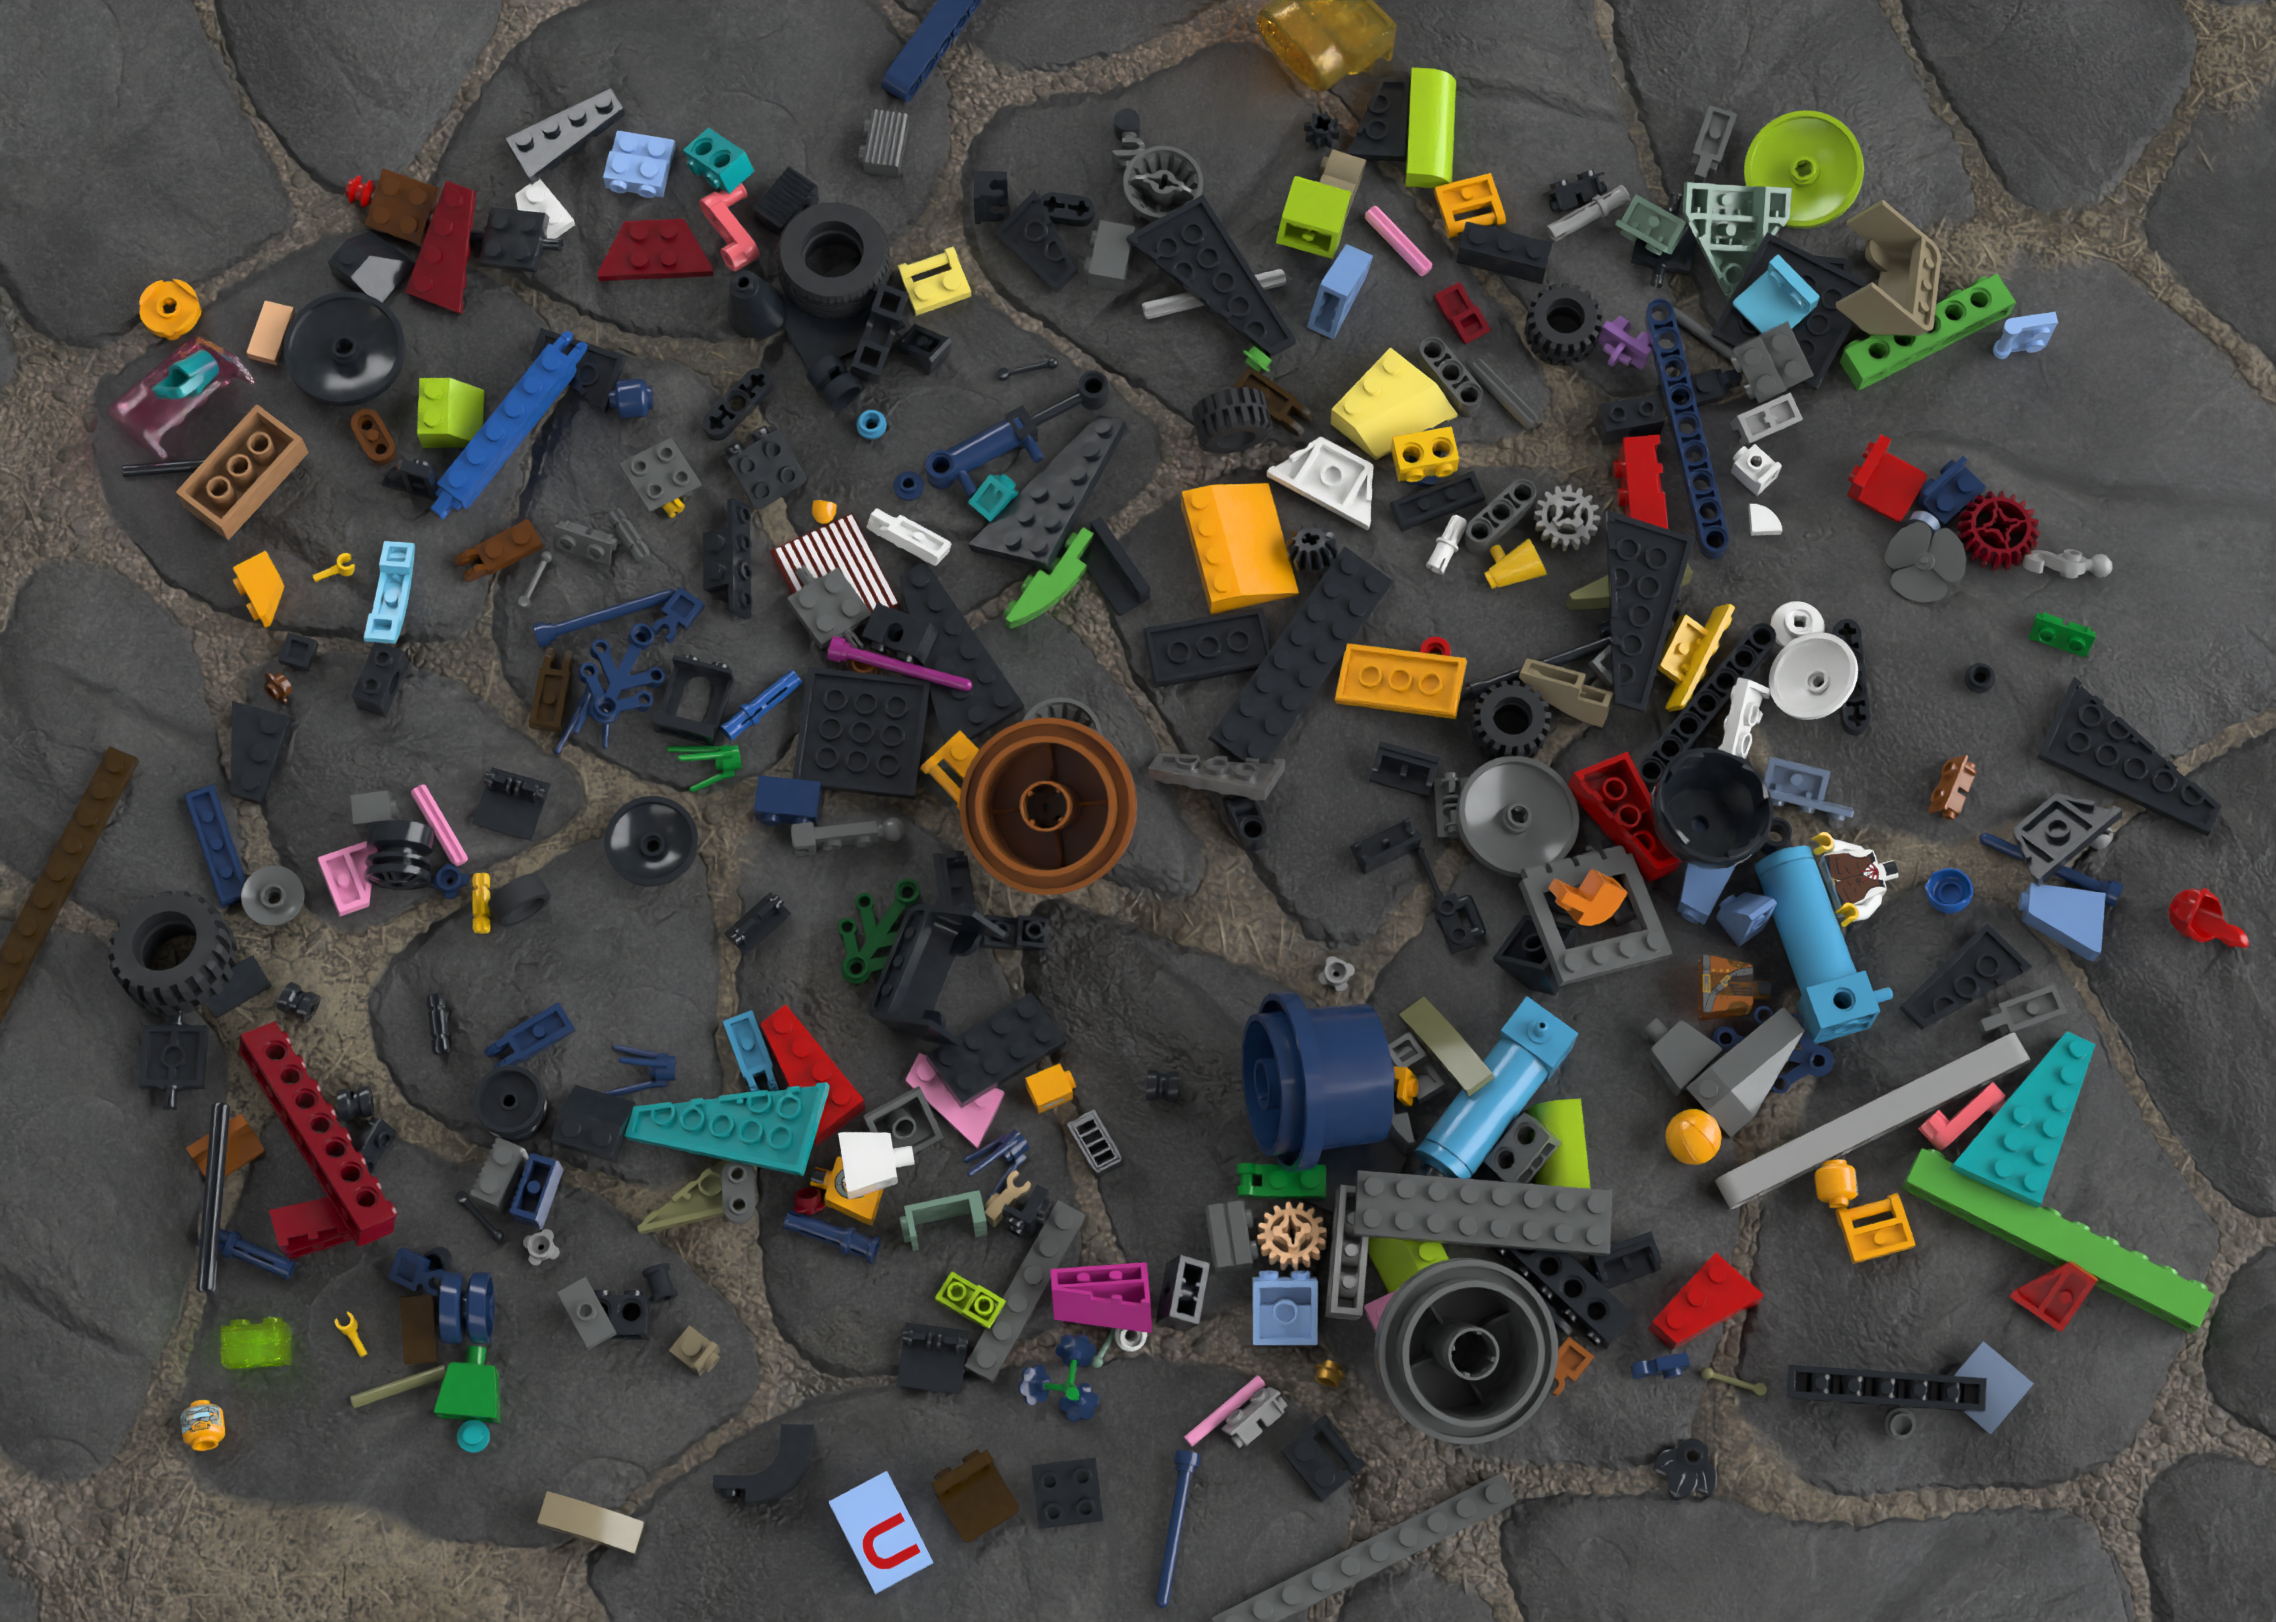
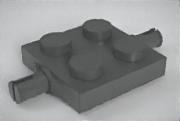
(829, 607)

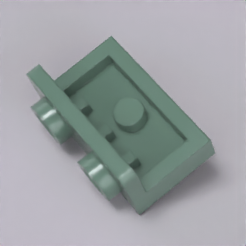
(1652, 225)

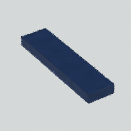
(216, 844)

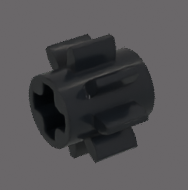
(1321, 130)

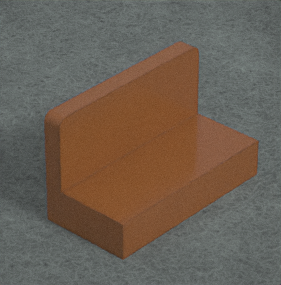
(241, 1147)

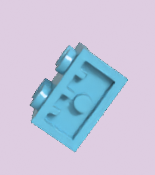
(1776, 298)

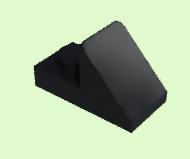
(925, 346)

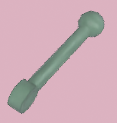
(1097, 1361)

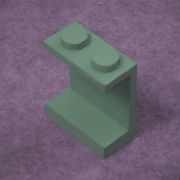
(941, 1209)

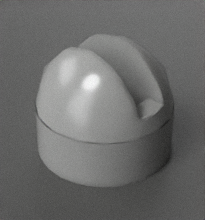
(2103, 840)

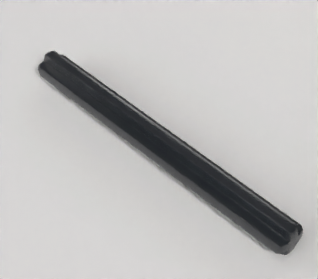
(213, 1198)

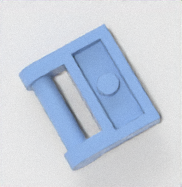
(2025, 333)

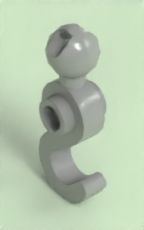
(2069, 563)

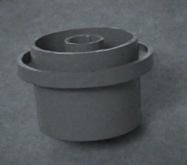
(1466, 1350)

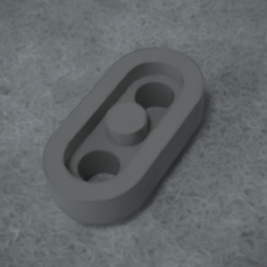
(738, 1191)

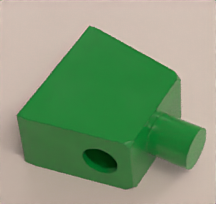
(470, 1390)

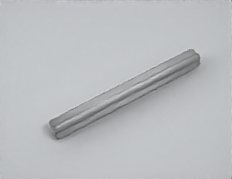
(1187, 301)

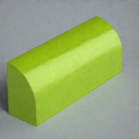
(1430, 128)
(1569, 1161)

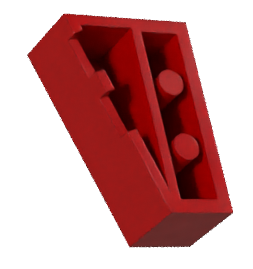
(1640, 480)
(1704, 1302)

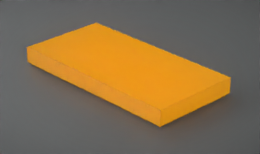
(1401, 681)

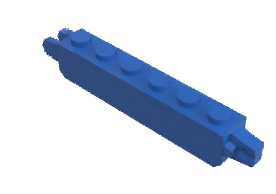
(507, 426)

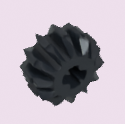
(1311, 548)

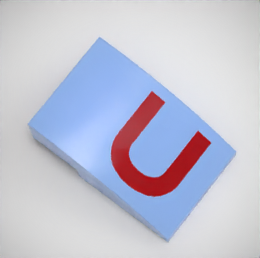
(880, 1532)

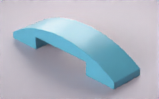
(392, 593)

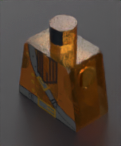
(1727, 988)

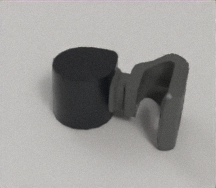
(1128, 131)

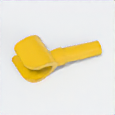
(338, 568)
(350, 1331)

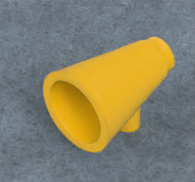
(1517, 566)

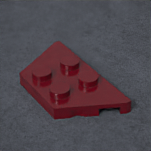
(654, 252)

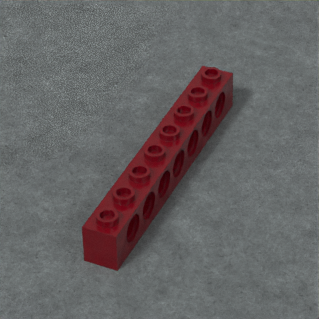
(363, 1223)

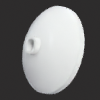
(1803, 666)

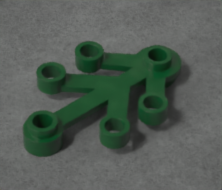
(876, 937)

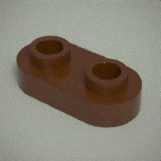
(375, 438)

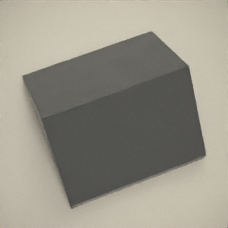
(907, 1120)

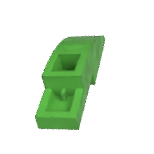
(1044, 590)

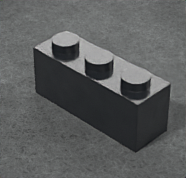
(1504, 252)

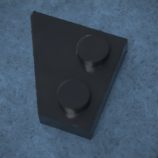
(412, 478)

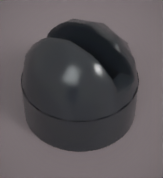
(440, 1258)

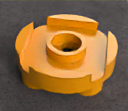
(172, 324)

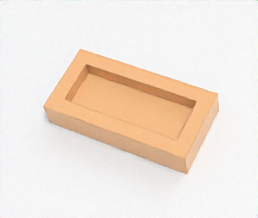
(270, 332)

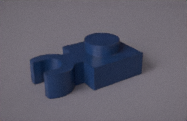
(679, 611)
(413, 1272)
(1668, 1366)

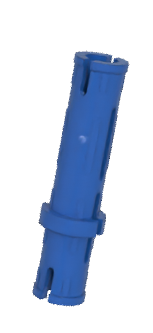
(752, 712)

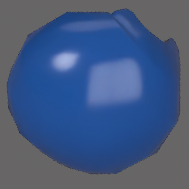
(1949, 890)

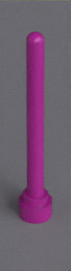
(841, 650)

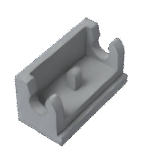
(1766, 419)

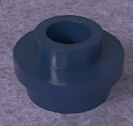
(908, 494)

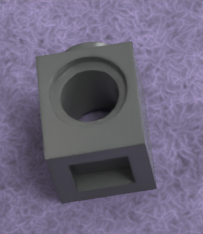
(371, 808)

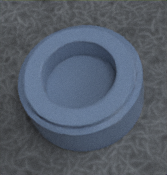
(1930, 520)

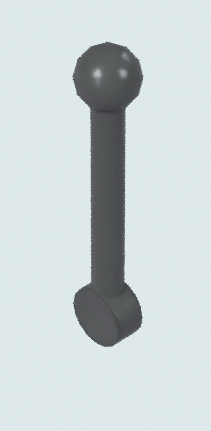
(524, 601)

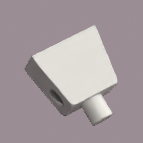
(871, 1161)

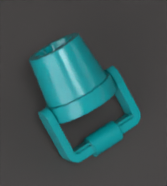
(188, 377)

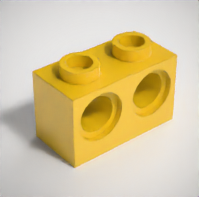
(1422, 447)

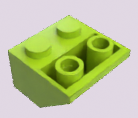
(1313, 217)

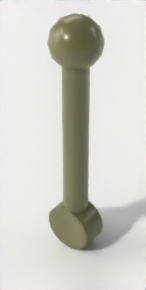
(1758, 1389)

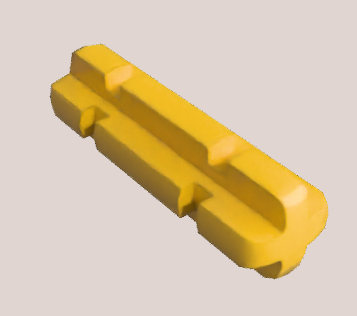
(480, 898)

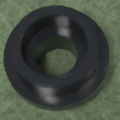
(1982, 670)

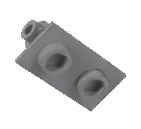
(1262, 1407)

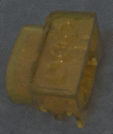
(1327, 37)

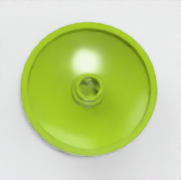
(1812, 157)

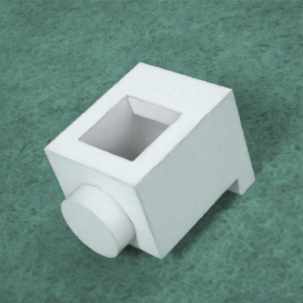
(1753, 477)

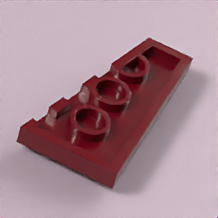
(444, 253)

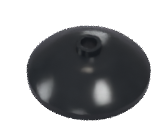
(645, 823)

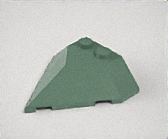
(1732, 224)

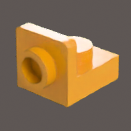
(1406, 1085)

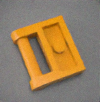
(1469, 196)
(958, 755)
(1877, 1238)

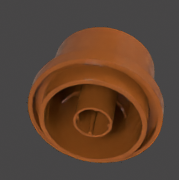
(1008, 799)

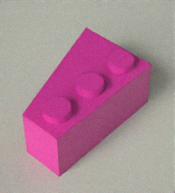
(1103, 1296)

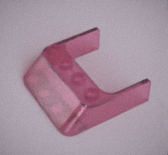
(148, 418)

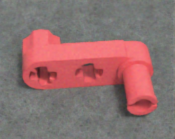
(740, 246)
(1943, 1131)

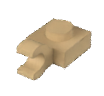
(1008, 1196)

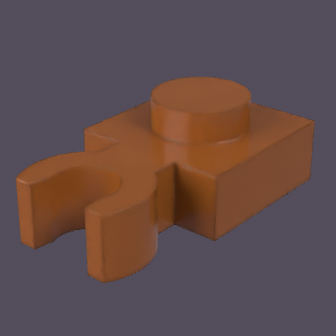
(1570, 1363)

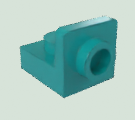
(993, 495)

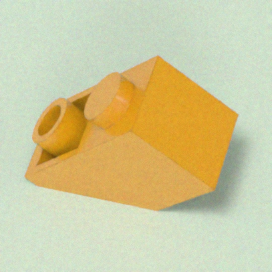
(262, 584)

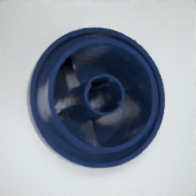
(1315, 1079)

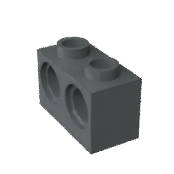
(1527, 1157)

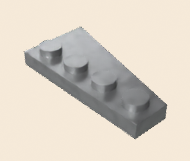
(1217, 774)

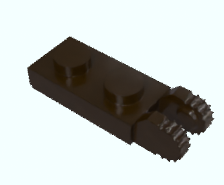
(1278, 401)
(551, 693)

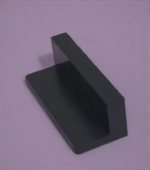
(1114, 570)

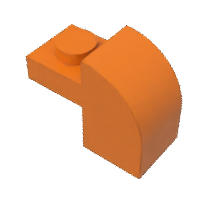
(1594, 899)

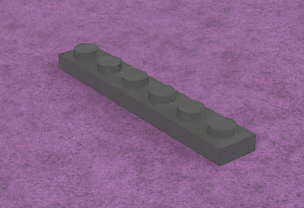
(1025, 1291)

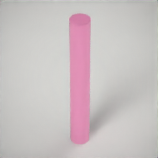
(1224, 1411)

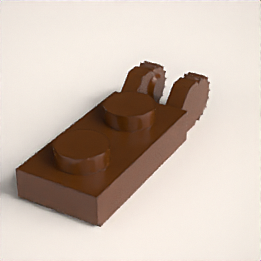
(500, 551)

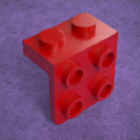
(1885, 481)

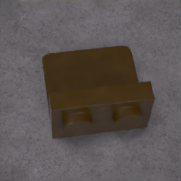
(974, 1495)

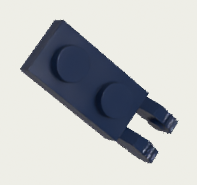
(532, 1036)

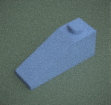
(1745, 915)

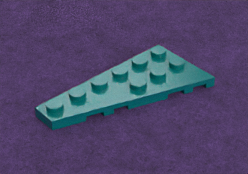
(747, 1128)
(2025, 1136)

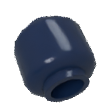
(631, 398)

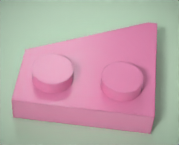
(345, 878)

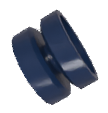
(466, 1308)

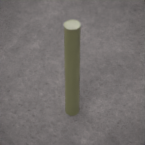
(398, 1386)

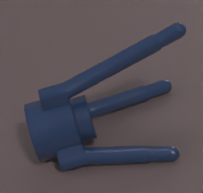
(578, 719)
(660, 1065)
(1009, 1148)

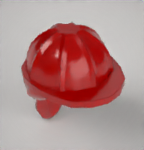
(2201, 918)

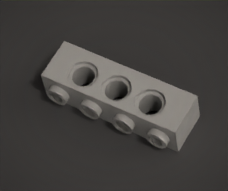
(1347, 1260)

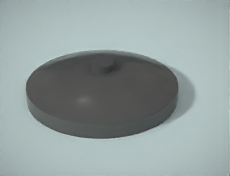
(1517, 815)

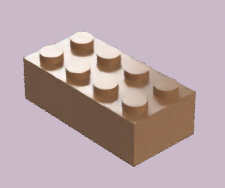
(242, 472)

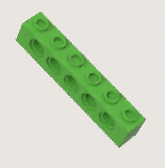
(1989, 292)

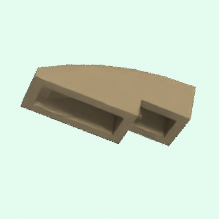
(1567, 691)
(590, 1522)

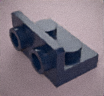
(1950, 492)

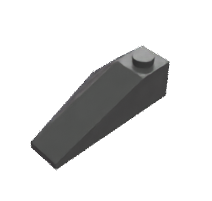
(1743, 1077)

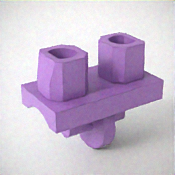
(1623, 346)

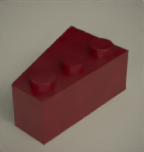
(308, 1227)

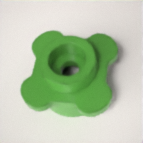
(1257, 359)

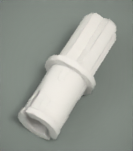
(1447, 544)

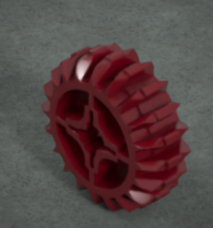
(2018, 522)

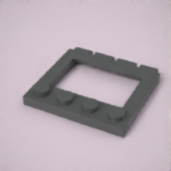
(1605, 955)

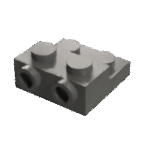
(1771, 362)

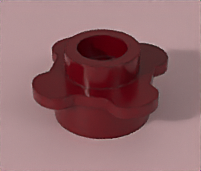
(809, 1200)

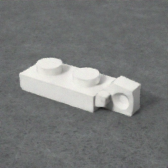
(909, 536)

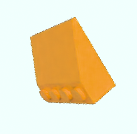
(1238, 545)

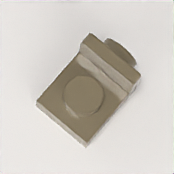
(696, 1351)

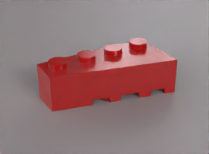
(1621, 807)
(807, 1064)

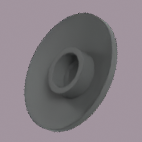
(270, 882)

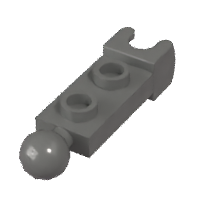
(808, 839)

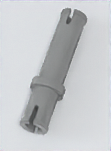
(1598, 207)

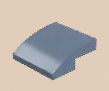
(2003, 1388)

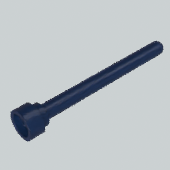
(547, 632)
(2111, 889)
(1185, 1463)

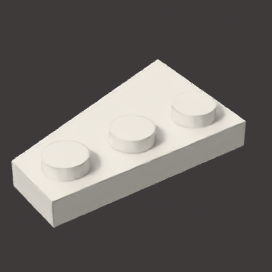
(1744, 713)

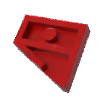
(2056, 1294)

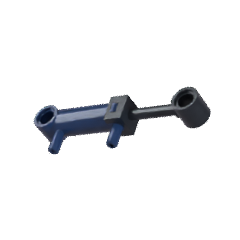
(1015, 431)

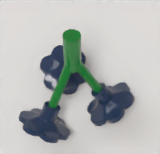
(1078, 1400)

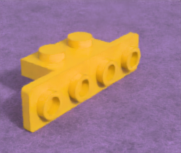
(1689, 652)

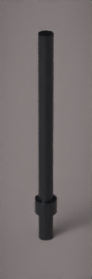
(1477, 687)

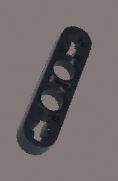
(1863, 711)

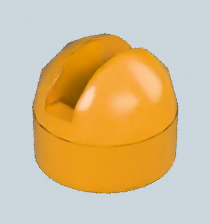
(823, 511)

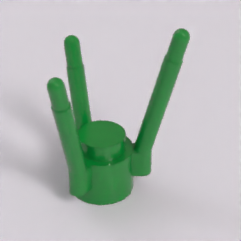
(725, 758)

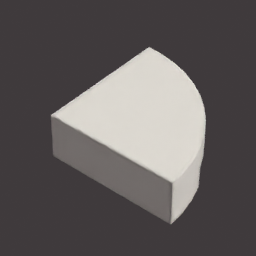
(1763, 521)

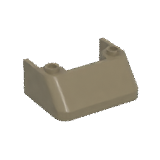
(1907, 280)

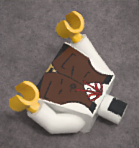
(1852, 877)

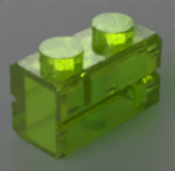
(256, 1344)

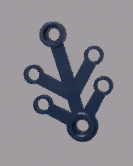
(619, 679)
(1804, 1057)

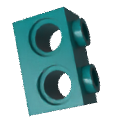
(718, 161)

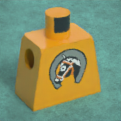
(860, 1208)

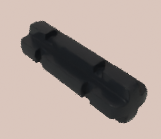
(438, 1024)

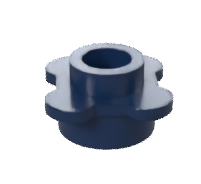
(449, 871)

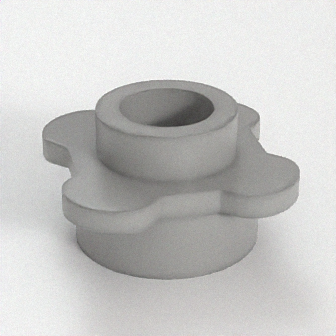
(1336, 965)
(542, 1238)

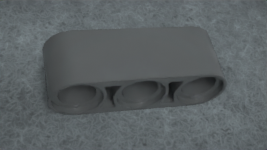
(1449, 364)
(1506, 504)

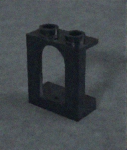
(684, 670)

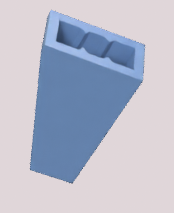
(1701, 888)

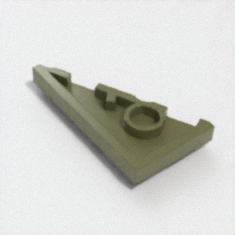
(693, 1203)

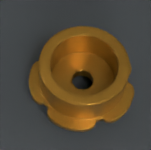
(1329, 1373)

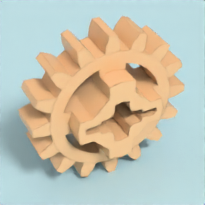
(1307, 1233)

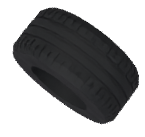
(824, 226)

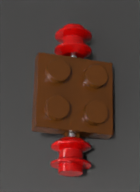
(397, 204)

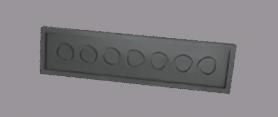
(1482, 1213)

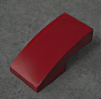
(1461, 314)

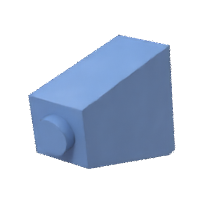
(1339, 291)
(2066, 916)

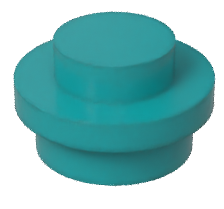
(473, 1436)

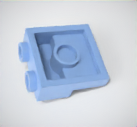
(639, 164)
(1285, 1309)

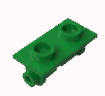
(2070, 638)

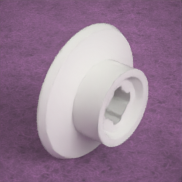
(1784, 618)

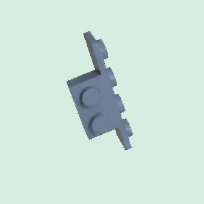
(1801, 786)

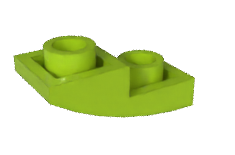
(970, 1300)

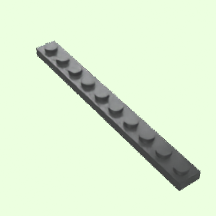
(1374, 1554)

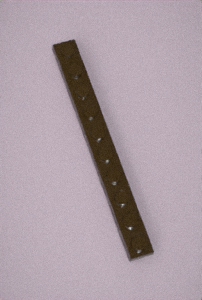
(62, 871)

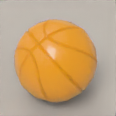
(1693, 1137)

